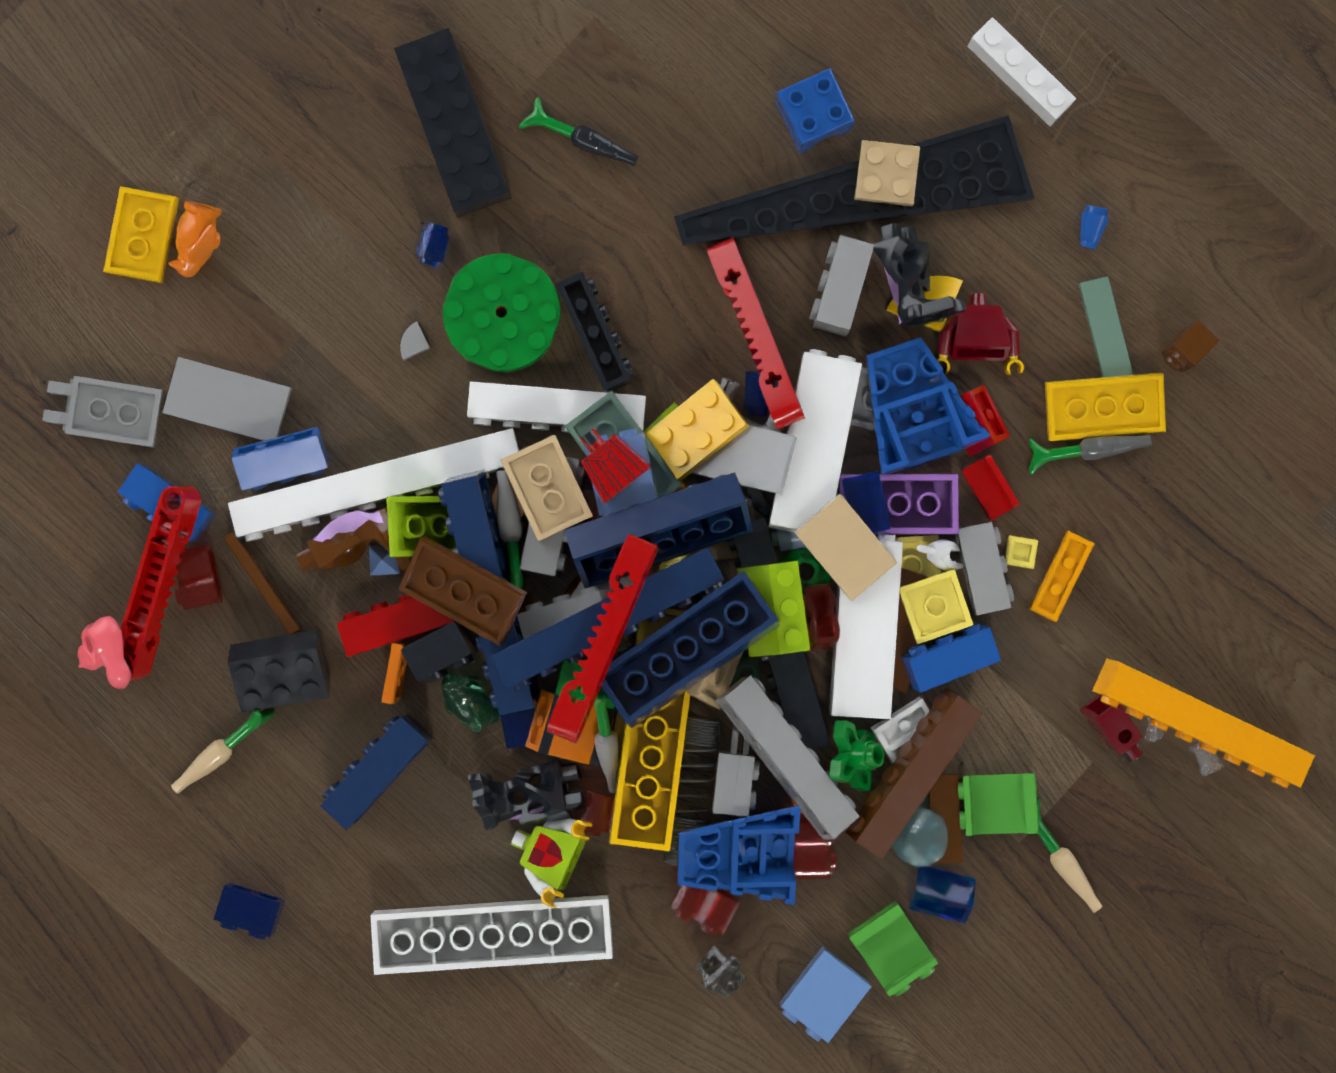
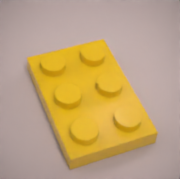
(697, 429)

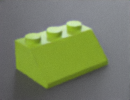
(782, 592)

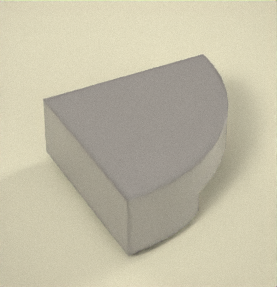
(413, 342)

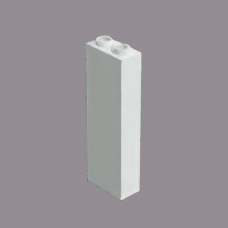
(827, 398)
(867, 645)

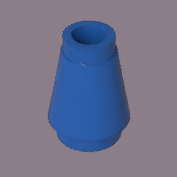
(1092, 225)

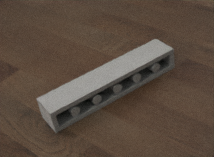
(787, 757)

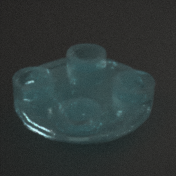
(922, 838)

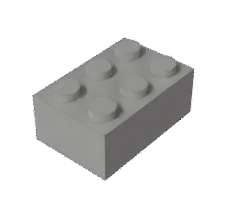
(841, 285)

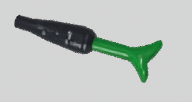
(580, 136)

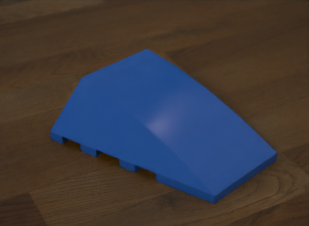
(917, 409)
(742, 855)

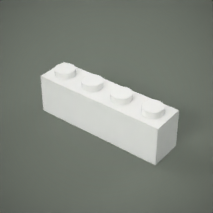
(1021, 71)

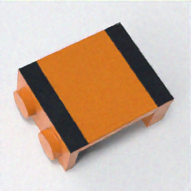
(547, 743)

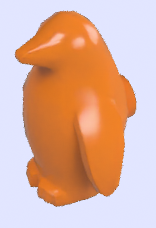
(195, 237)

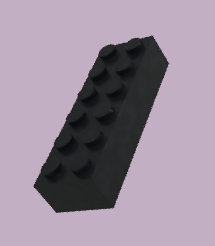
(452, 123)

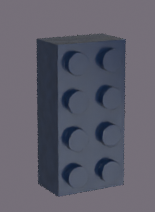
(376, 771)

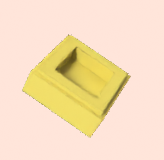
(1021, 552)

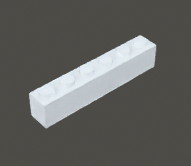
(539, 405)

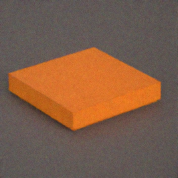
(395, 675)

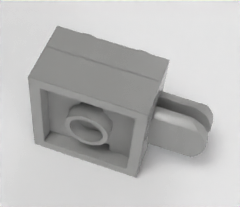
(734, 779)

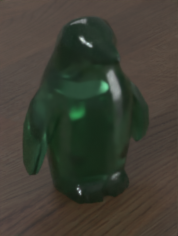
(468, 701)

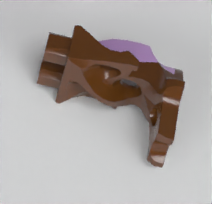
(346, 540)

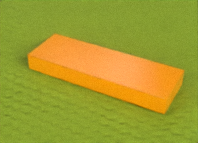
(1061, 576)

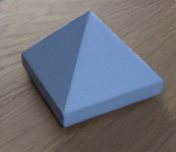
(381, 562)

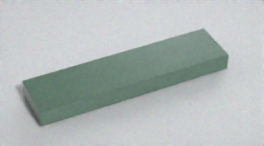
(1105, 327)

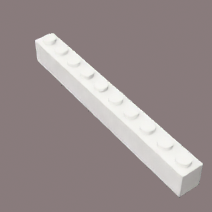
(368, 485)

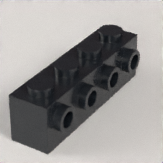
(594, 333)

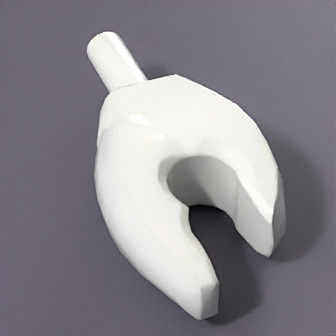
(939, 554)

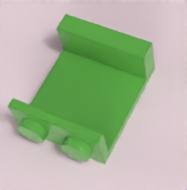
(999, 804)
(893, 949)

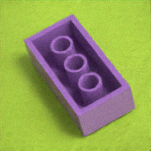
(918, 503)

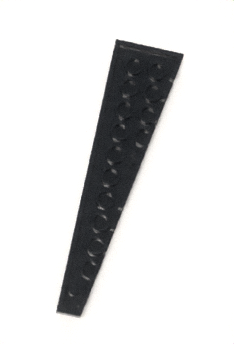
(954, 173)

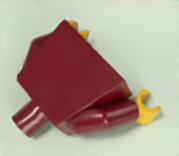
(980, 335)

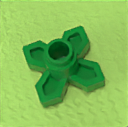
(856, 756)

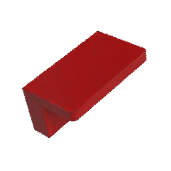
(987, 416)
(990, 487)

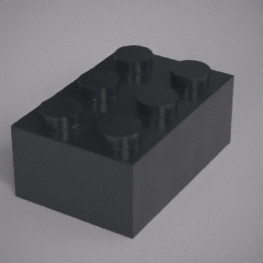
(439, 651)
(279, 671)

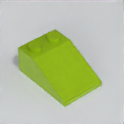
(413, 518)

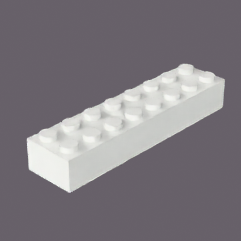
(491, 934)

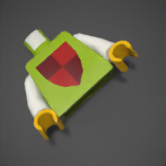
(551, 855)

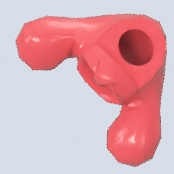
(105, 647)

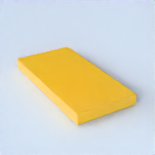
(1105, 406)

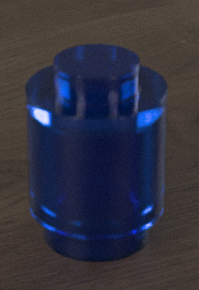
(432, 245)

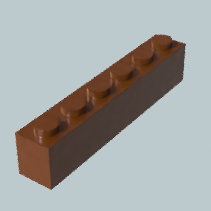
(913, 772)

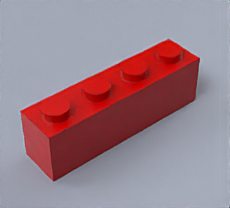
(388, 624)

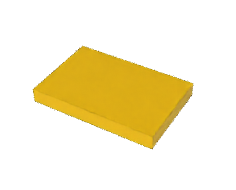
(141, 234)

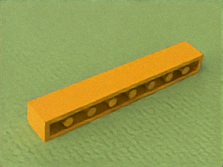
(1203, 723)

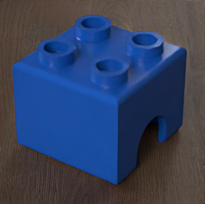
(814, 110)

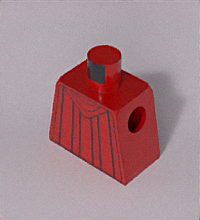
(611, 464)

